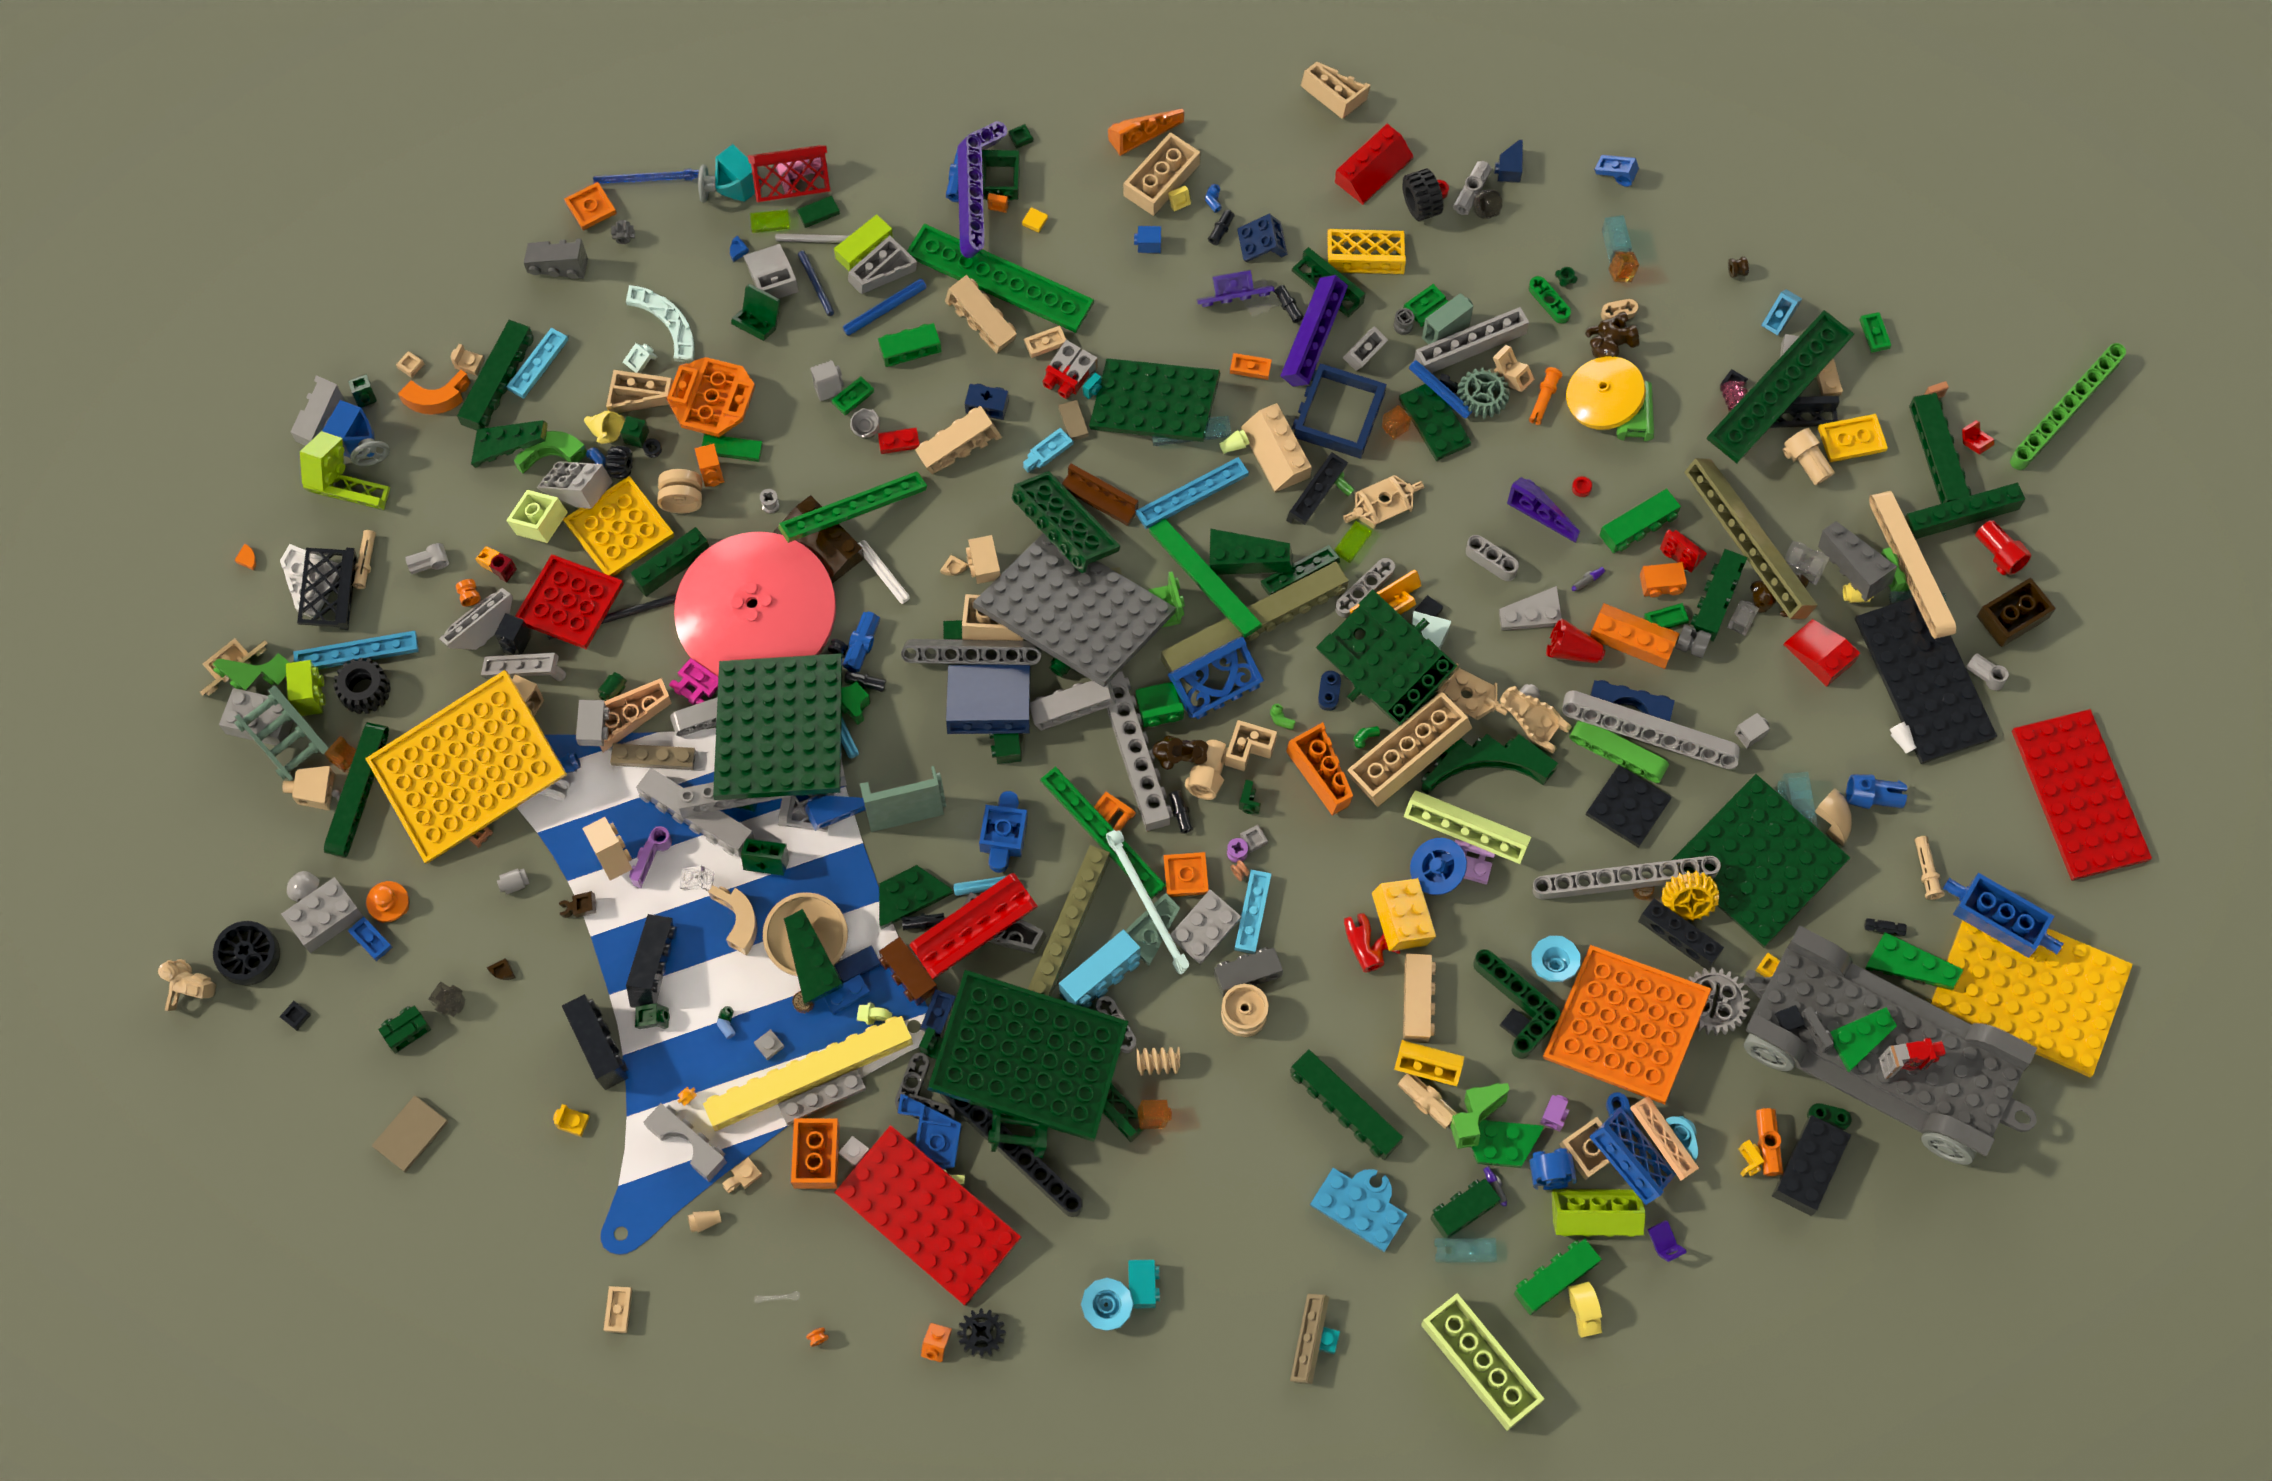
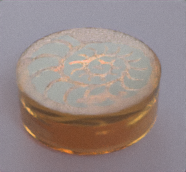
(1643, 893)
(799, 1004)

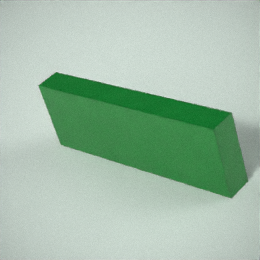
(735, 447)

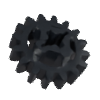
(988, 1326)

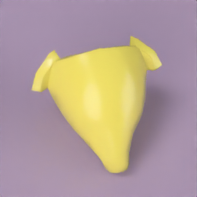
(605, 426)

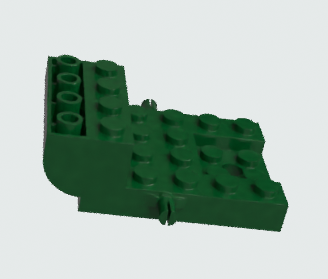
(1392, 661)

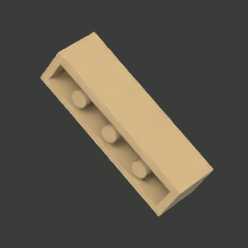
(1417, 998)

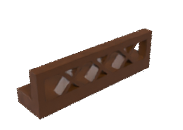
(1100, 495)

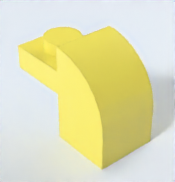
(1587, 1309)

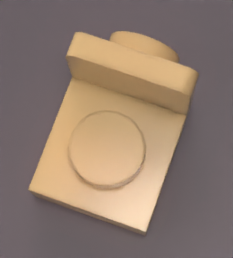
(466, 360)

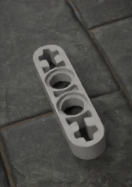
(1363, 586)

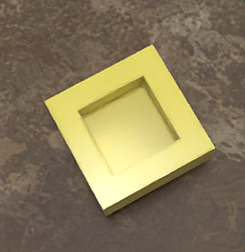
(1179, 198)

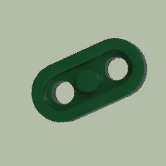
(1830, 1115)

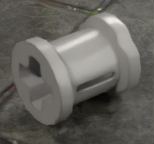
(769, 501)

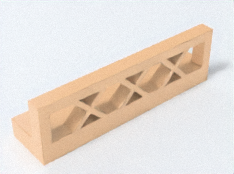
(1664, 1138)

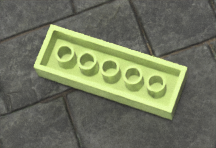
(1482, 1362)

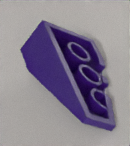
(1536, 504)

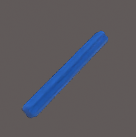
(884, 307)

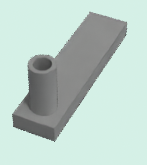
(523, 665)

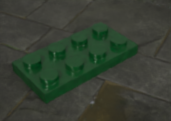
(1434, 422)

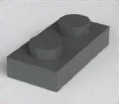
(1813, 1024)

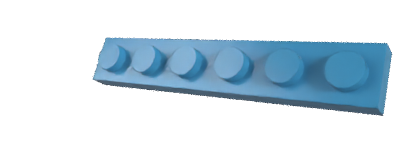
(1192, 493)
(368, 648)

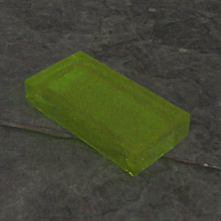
(770, 221)
(1353, 541)

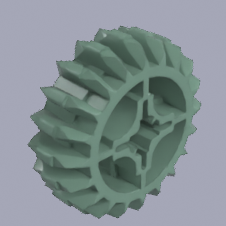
(1482, 383)

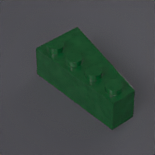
(1248, 554)
(1719, 593)
(813, 966)

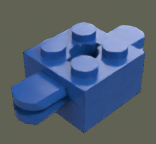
(1003, 831)

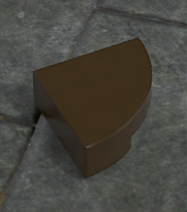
(501, 970)

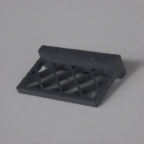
(345, 587)

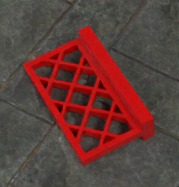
(792, 156)

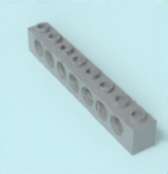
(700, 799)
(1152, 817)

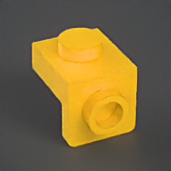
(1752, 1156)

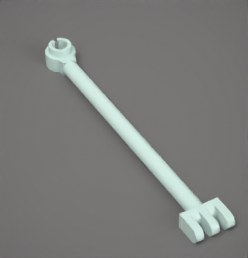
(1115, 841)

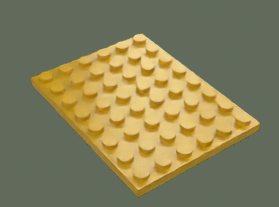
(466, 766)
(2046, 999)

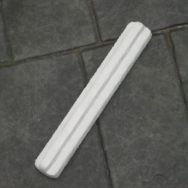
(884, 573)

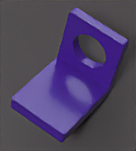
(1665, 1241)

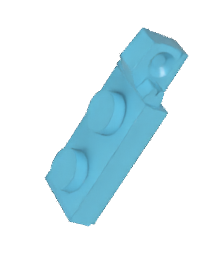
(1047, 450)

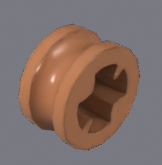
(1240, 870)

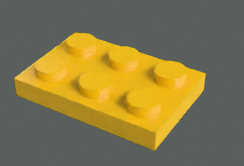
(1852, 438)

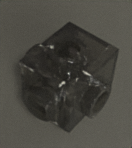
(447, 999)

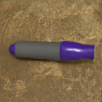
(1588, 578)
(1496, 1184)

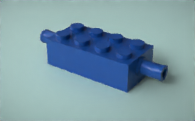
(2003, 915)

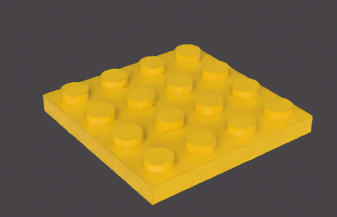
(619, 528)

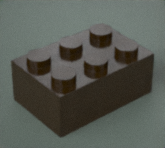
(2016, 612)

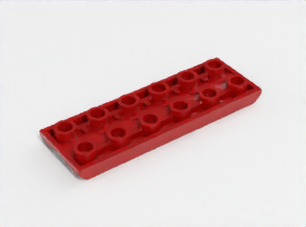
(973, 925)

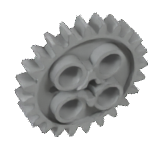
(1733, 1006)

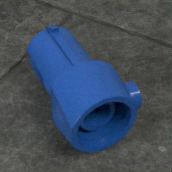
(1866, 791)

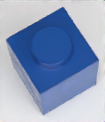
(1148, 239)

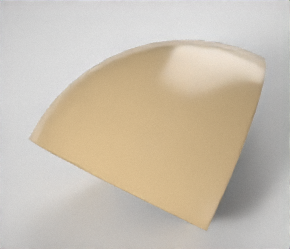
(1838, 814)

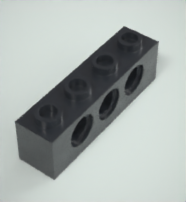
(1680, 934)

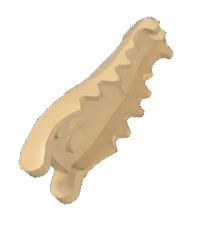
(1535, 717)

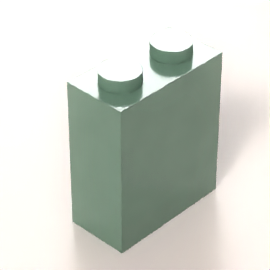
(1448, 319)

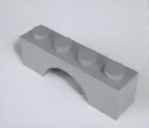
(666, 1124)

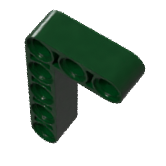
(1520, 999)

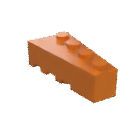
(1317, 762)

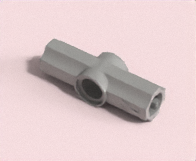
(1477, 180)

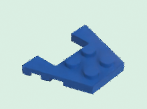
(936, 1134)

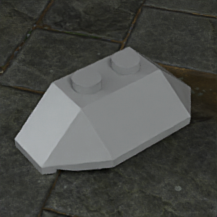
(478, 623)

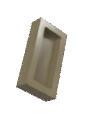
(1073, 420)

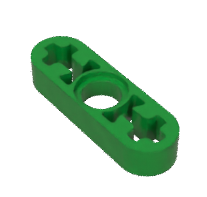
(1550, 308)

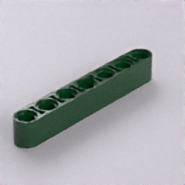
(355, 792)

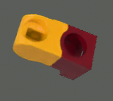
(496, 563)

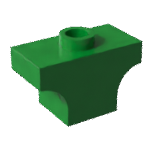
(854, 701)

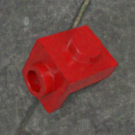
(1976, 439)

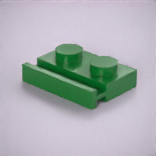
(1426, 303)

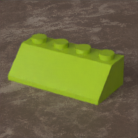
(1597, 1212)

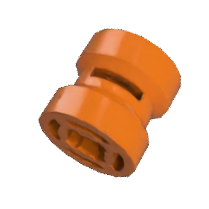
(468, 592)

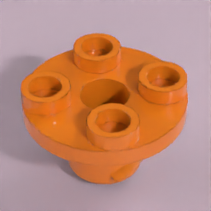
(387, 901)

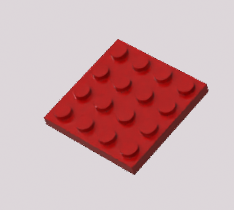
(569, 601)

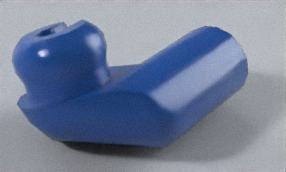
(1212, 196)
(596, 455)

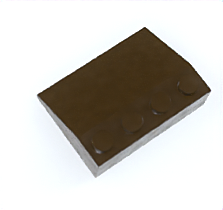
(831, 545)

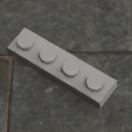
(822, 1096)

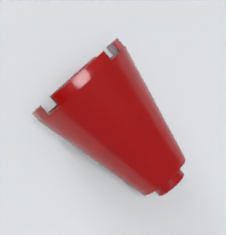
(1573, 644)

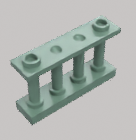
(289, 713)

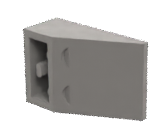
(772, 271)
(576, 483)

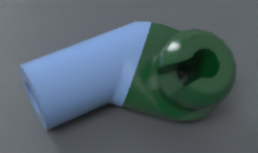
(724, 1020)

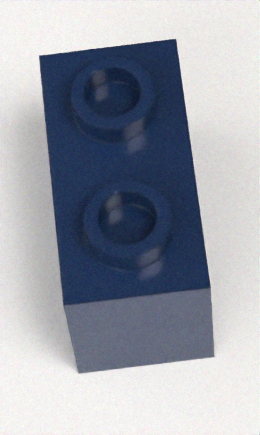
(992, 400)

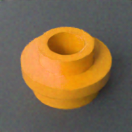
(686, 1096)

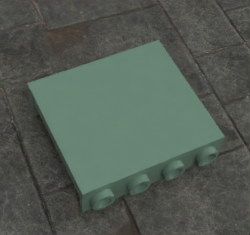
(904, 803)

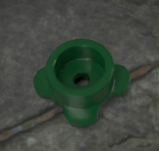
(1566, 271)

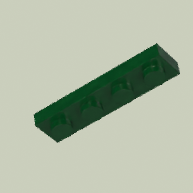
(1300, 570)

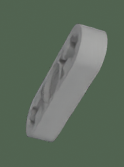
(1113, 1008)

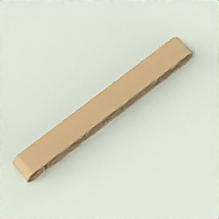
(1913, 565)

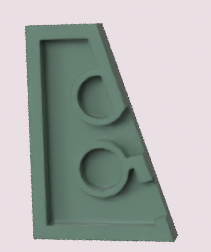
(1146, 933)

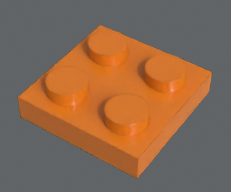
(590, 206)
(1186, 874)

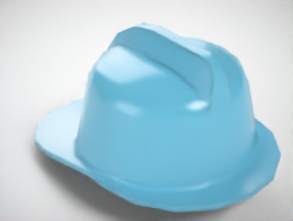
(1686, 1134)

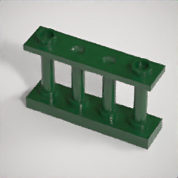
(1037, 1141)

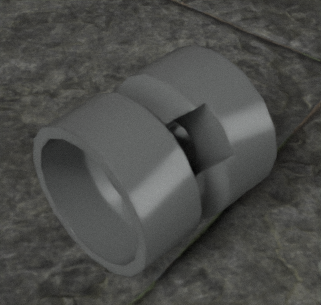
(1693, 641)

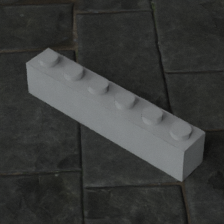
(1473, 340)
(714, 825)

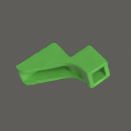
(244, 674)
(1479, 1105)

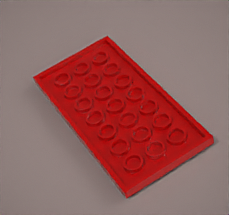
(2081, 794)
(928, 1215)

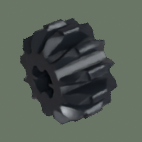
(619, 462)

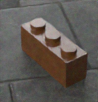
(907, 971)

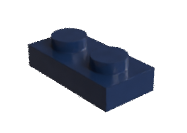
(938, 1012)

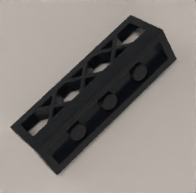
(1809, 405)
(1317, 489)

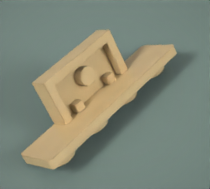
(234, 652)

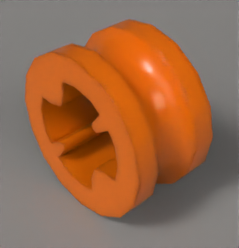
(817, 1337)

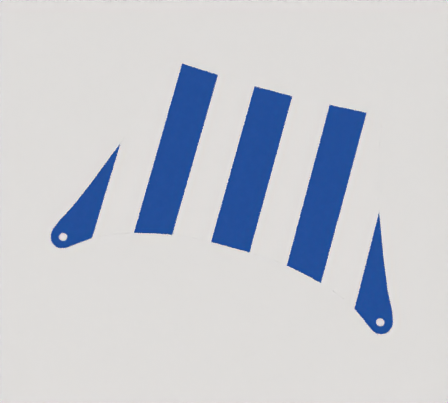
(702, 968)

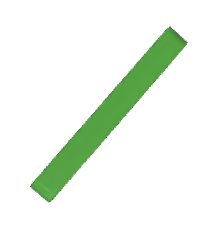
(2064, 413)

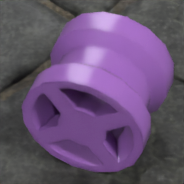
(1237, 854)

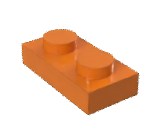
(1250, 366)

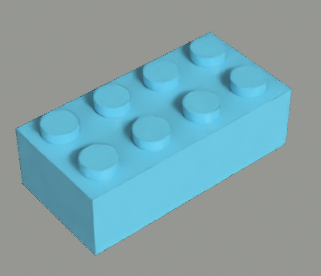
(1101, 971)

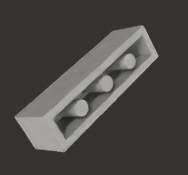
(1071, 704)

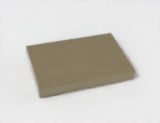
(410, 1133)

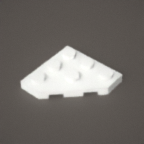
(293, 566)

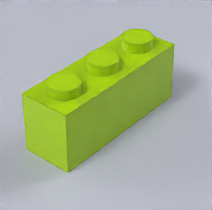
(862, 242)

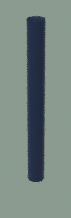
(816, 284)

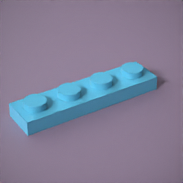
(537, 363)
(1253, 911)

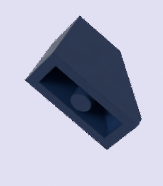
(1510, 163)

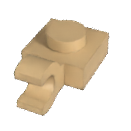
(744, 1175)

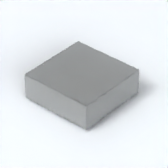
(1254, 838)

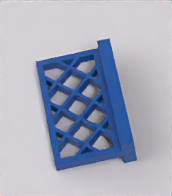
(1626, 1160)

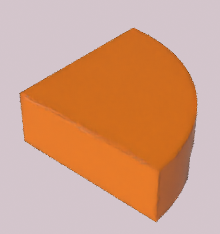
(246, 557)

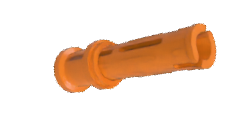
(1547, 388)

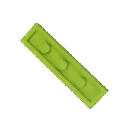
(348, 495)

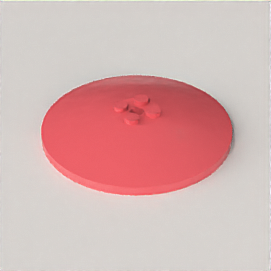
(792, 595)

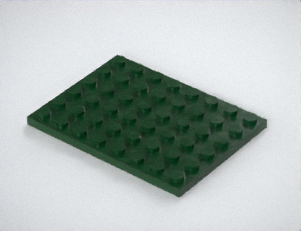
(778, 727)
(1028, 1055)

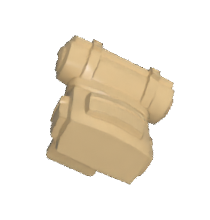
(183, 981)

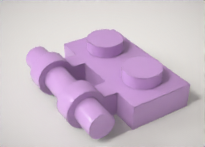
(1477, 869)

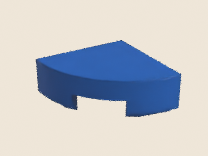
(738, 249)

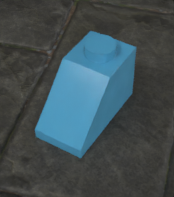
(1781, 311)

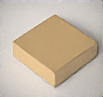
(410, 364)

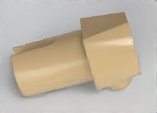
(1805, 449)
(1206, 778)

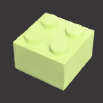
(537, 516)

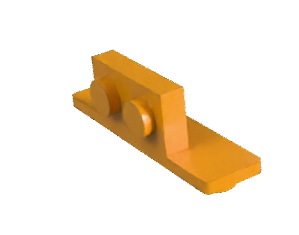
(1398, 592)

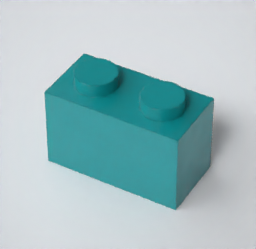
(1142, 1283)

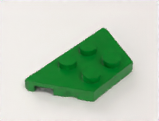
(1505, 1143)

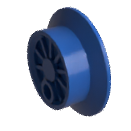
(1438, 866)

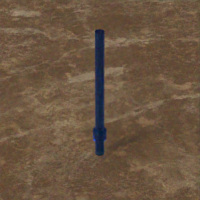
(687, 175)

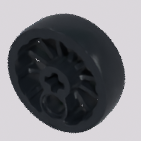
(256, 974)

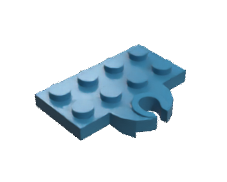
(1360, 1206)

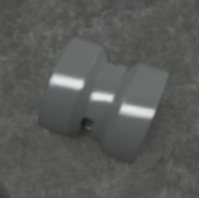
(1403, 321)

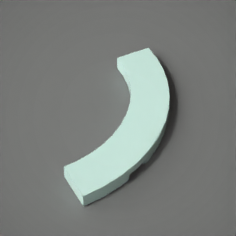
(670, 316)

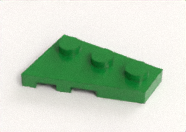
(1861, 1036)

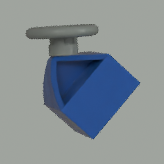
(357, 434)

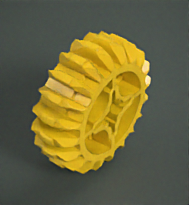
(1691, 895)

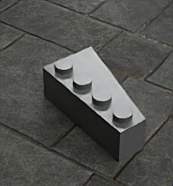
(1857, 560)
(1018, 936)

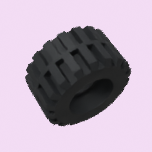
(1422, 194)
(352, 674)

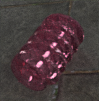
(1733, 393)

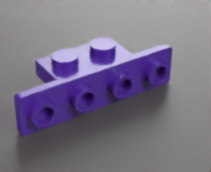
(1233, 286)

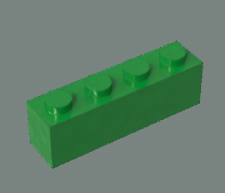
(1640, 521)
(1557, 1276)

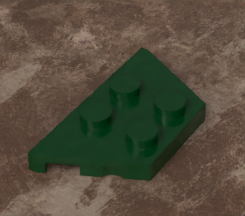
(908, 894)

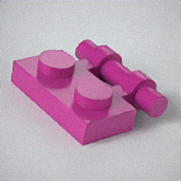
(698, 677)

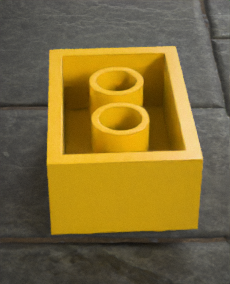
(1403, 914)

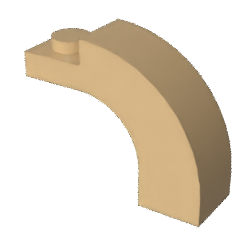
(745, 928)

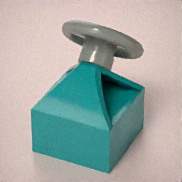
(732, 176)

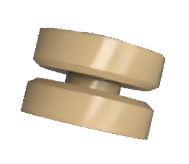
(679, 491)
(1234, 1008)

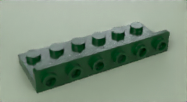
(1064, 520)

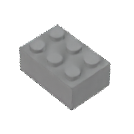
(244, 702)
(322, 915)

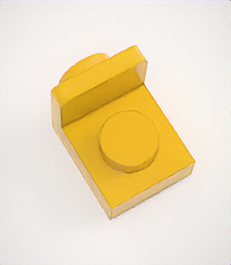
(570, 1120)

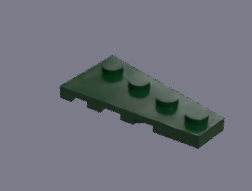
(506, 439)

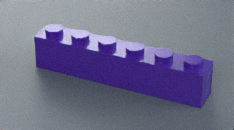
(1314, 331)

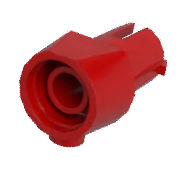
(2009, 554)

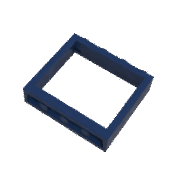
(1330, 441)

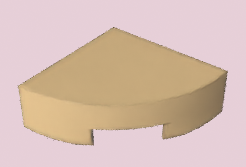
(953, 566)

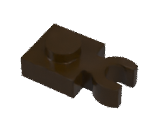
(582, 905)

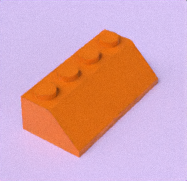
(1634, 635)

